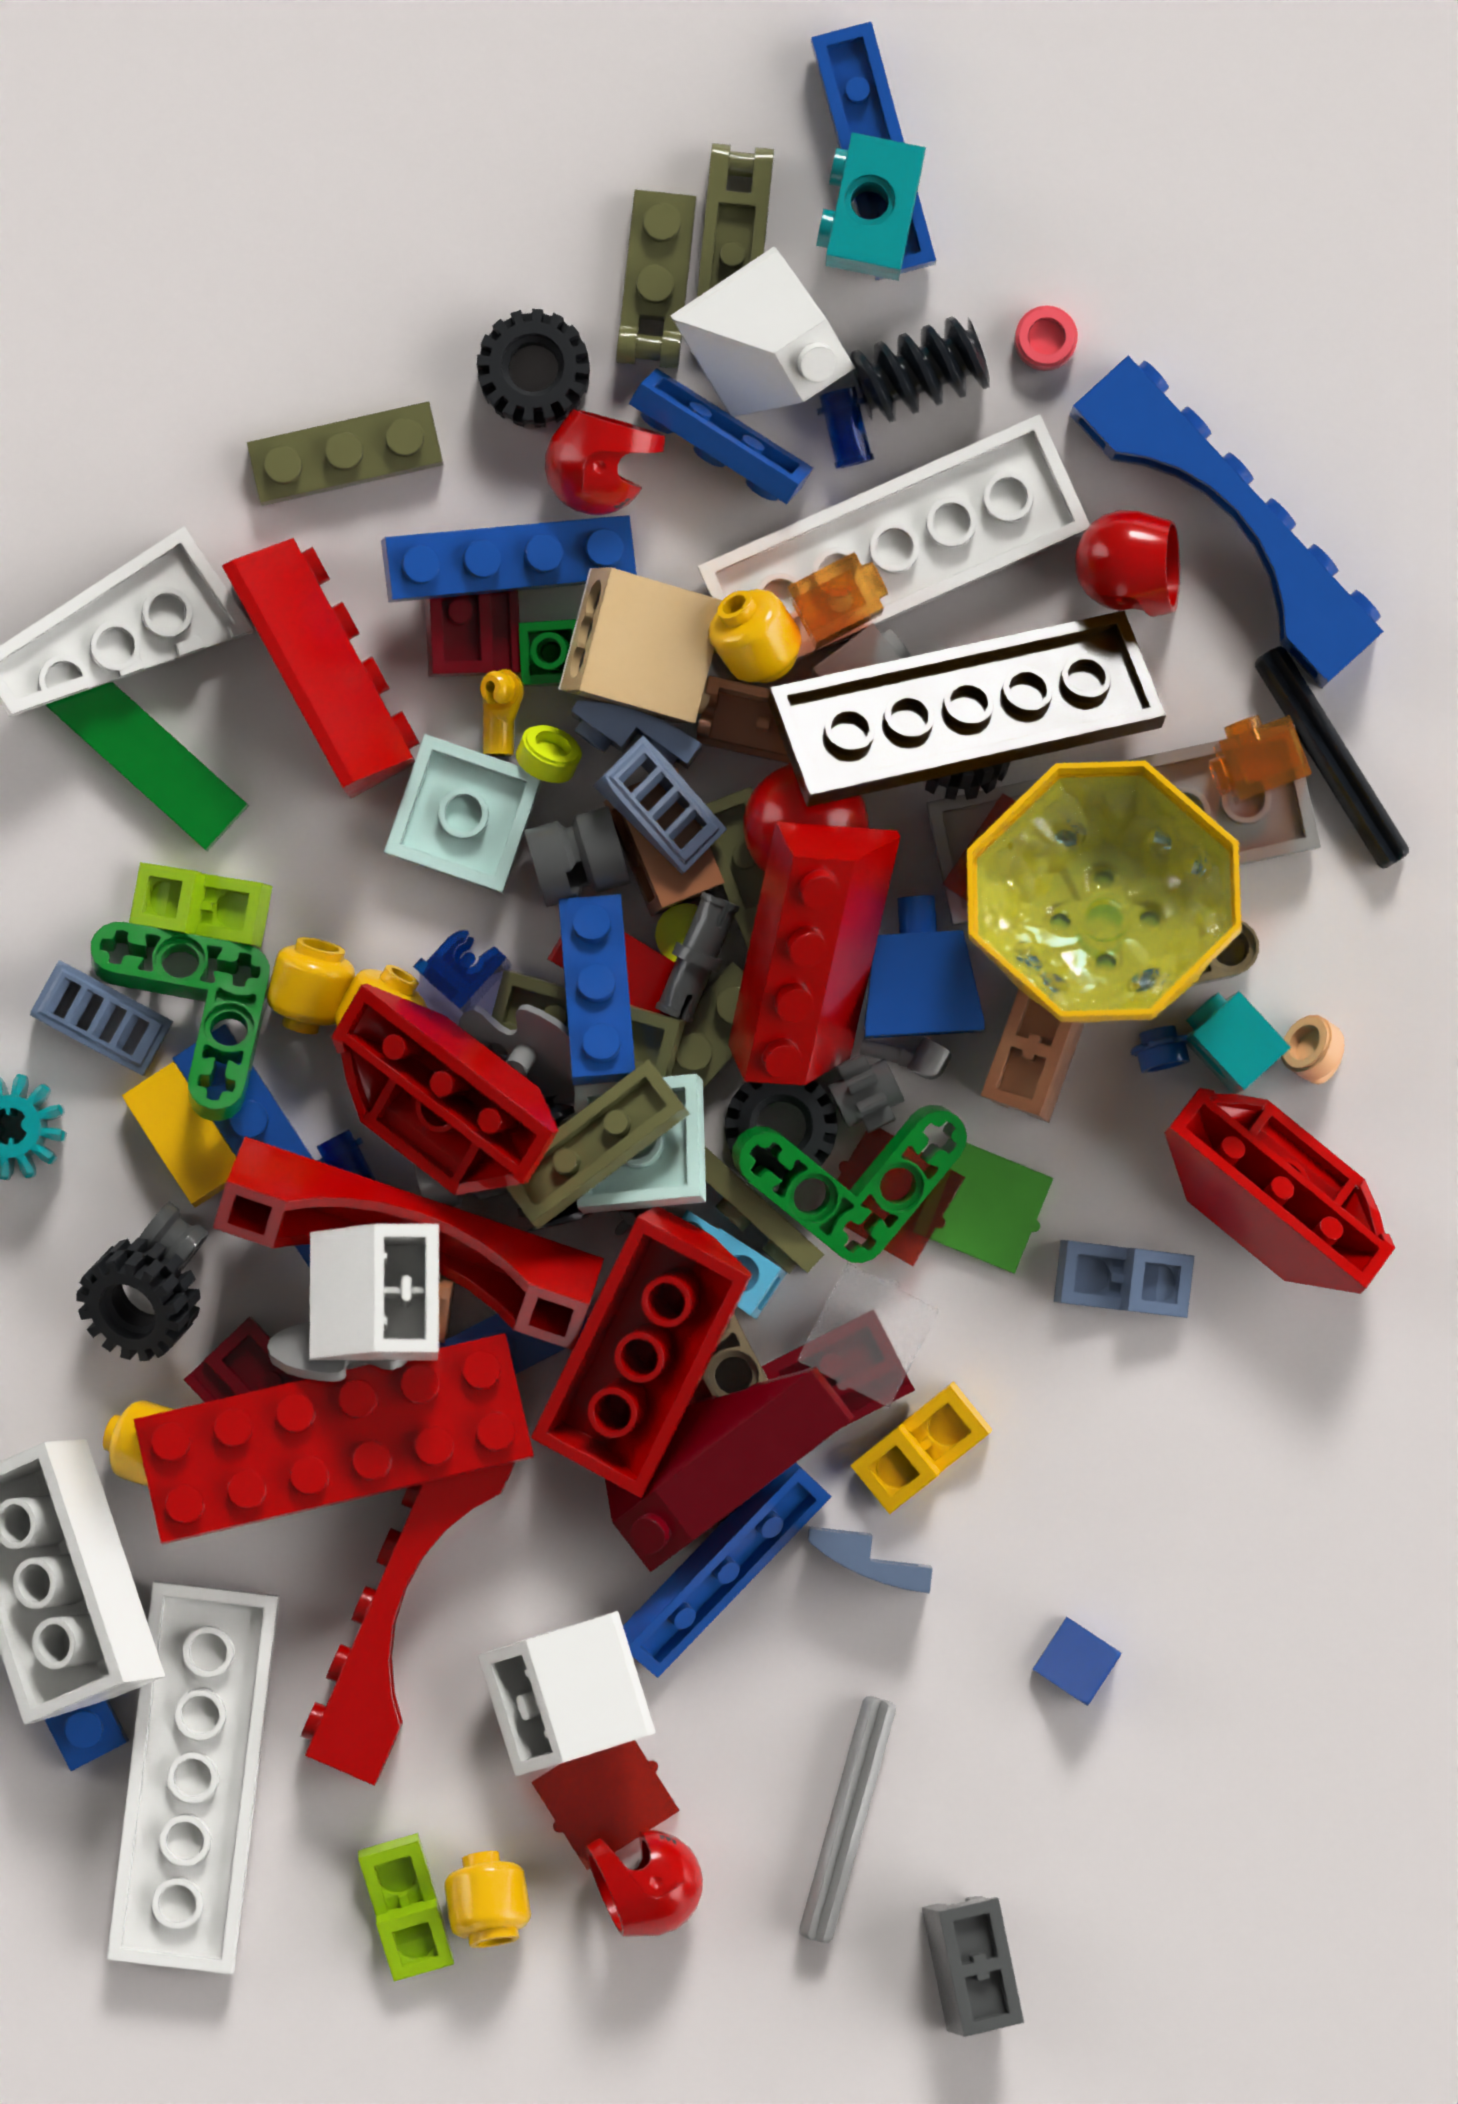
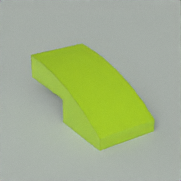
(201, 904)
(406, 1907)

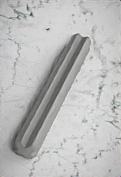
(847, 1819)

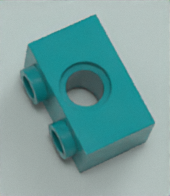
(879, 167)
(1234, 1040)

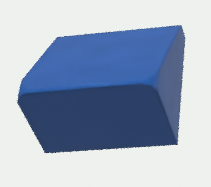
(1077, 1661)

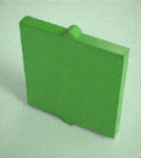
(993, 1208)

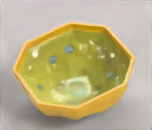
(1103, 892)

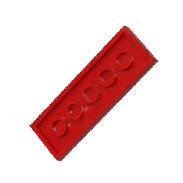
(332, 1440)

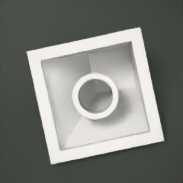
(762, 338)

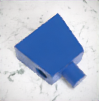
(921, 979)

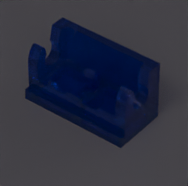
(456, 977)

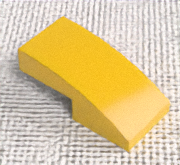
(184, 1140)
(921, 1447)

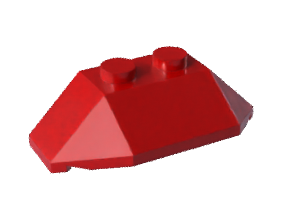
(441, 1094)
(1278, 1191)

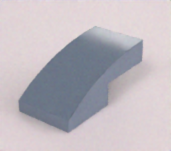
(1124, 1278)
(854, 1551)

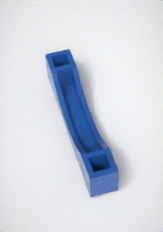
(1141, 426)

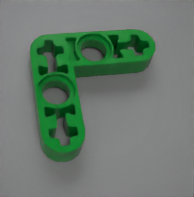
(221, 1000)
(847, 1205)

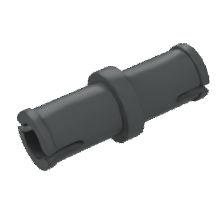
(697, 957)

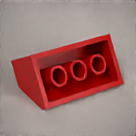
(321, 666)
(811, 950)
(643, 1350)

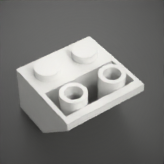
(375, 1292)
(566, 1693)

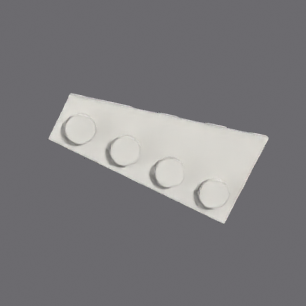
(126, 623)

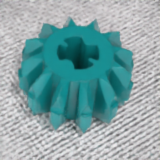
(34, 1125)

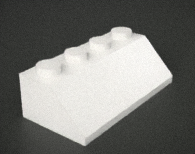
(65, 1587)

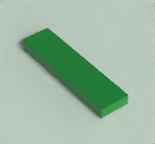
(152, 761)

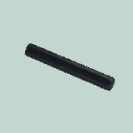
(1332, 757)

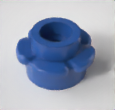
(1161, 1049)

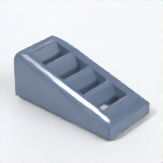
(677, 789)
(53, 994)

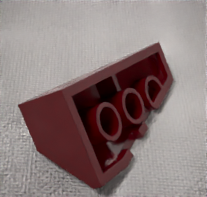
(723, 1457)

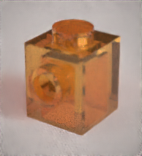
(838, 599)
(1258, 759)

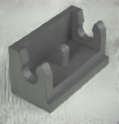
(973, 1965)

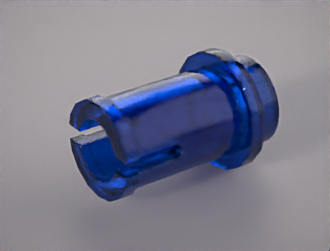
(845, 427)
(345, 1154)

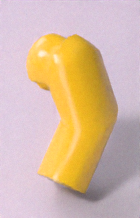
(501, 697)

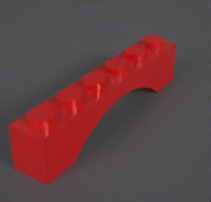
(521, 1276)
(363, 1710)

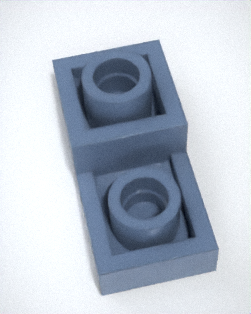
(617, 725)

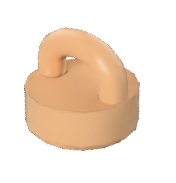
(1314, 1049)

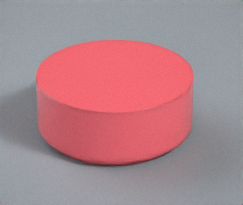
(1046, 338)

